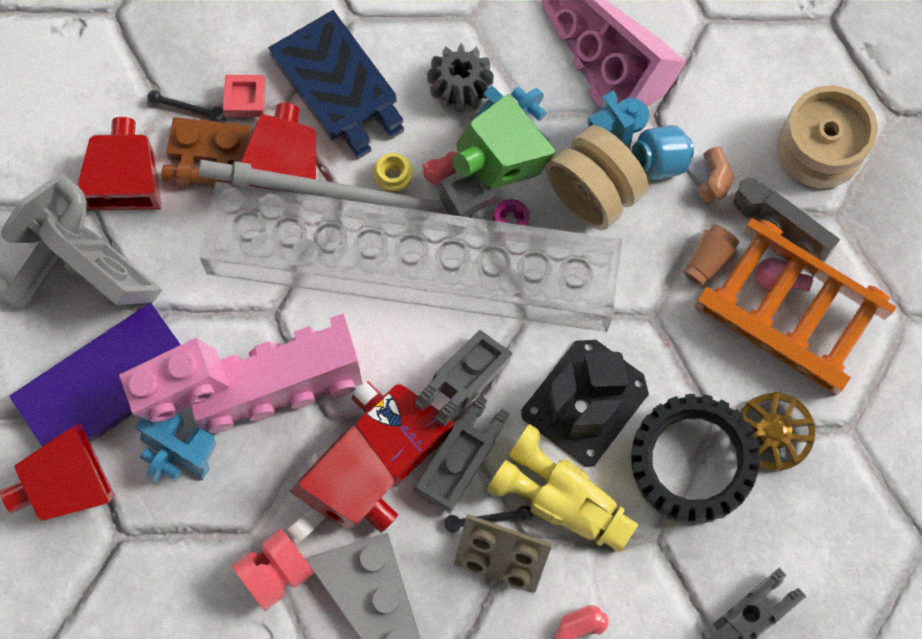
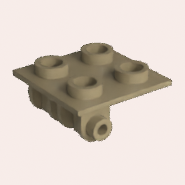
(502, 554)

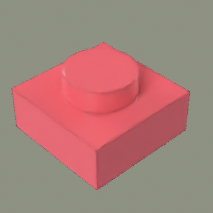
(244, 95)

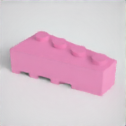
(283, 376)

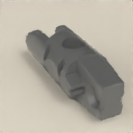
(734, 626)

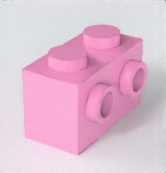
(174, 381)

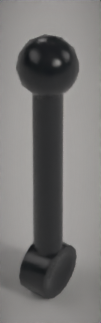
(216, 114)
(523, 513)

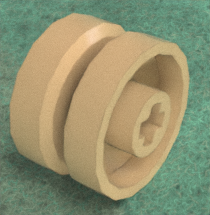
(827, 136)
(597, 177)

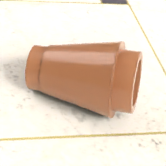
(710, 254)

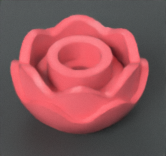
(439, 169)

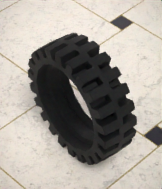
(731, 423)

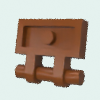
(202, 140)

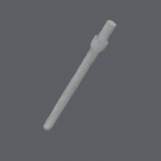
(243, 175)

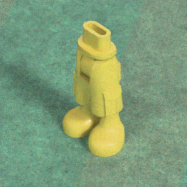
(566, 498)

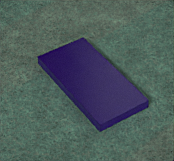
(88, 383)

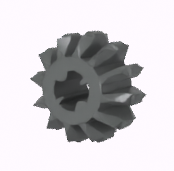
(460, 77)

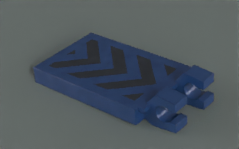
(337, 81)

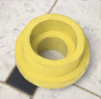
(390, 162)

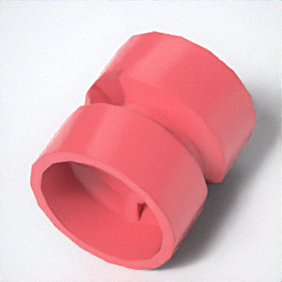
(272, 569)

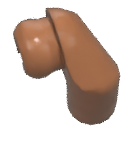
(720, 177)

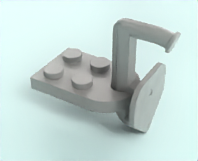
(66, 238)

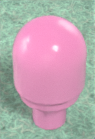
(770, 269)

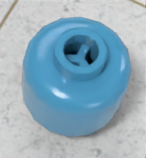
(663, 152)

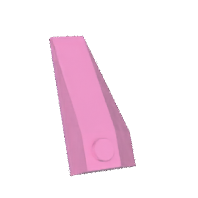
(614, 50)

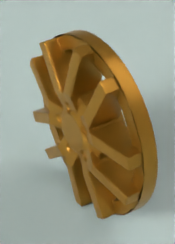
(776, 430)

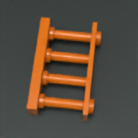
(793, 346)

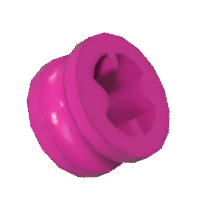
(511, 205)

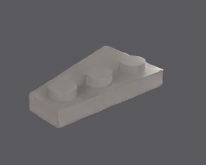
(368, 588)

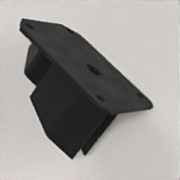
(602, 381)

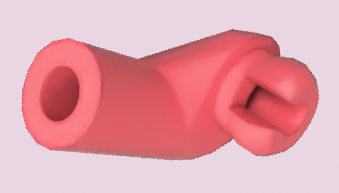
(581, 622)

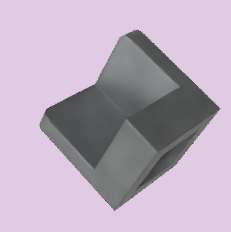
(464, 194)

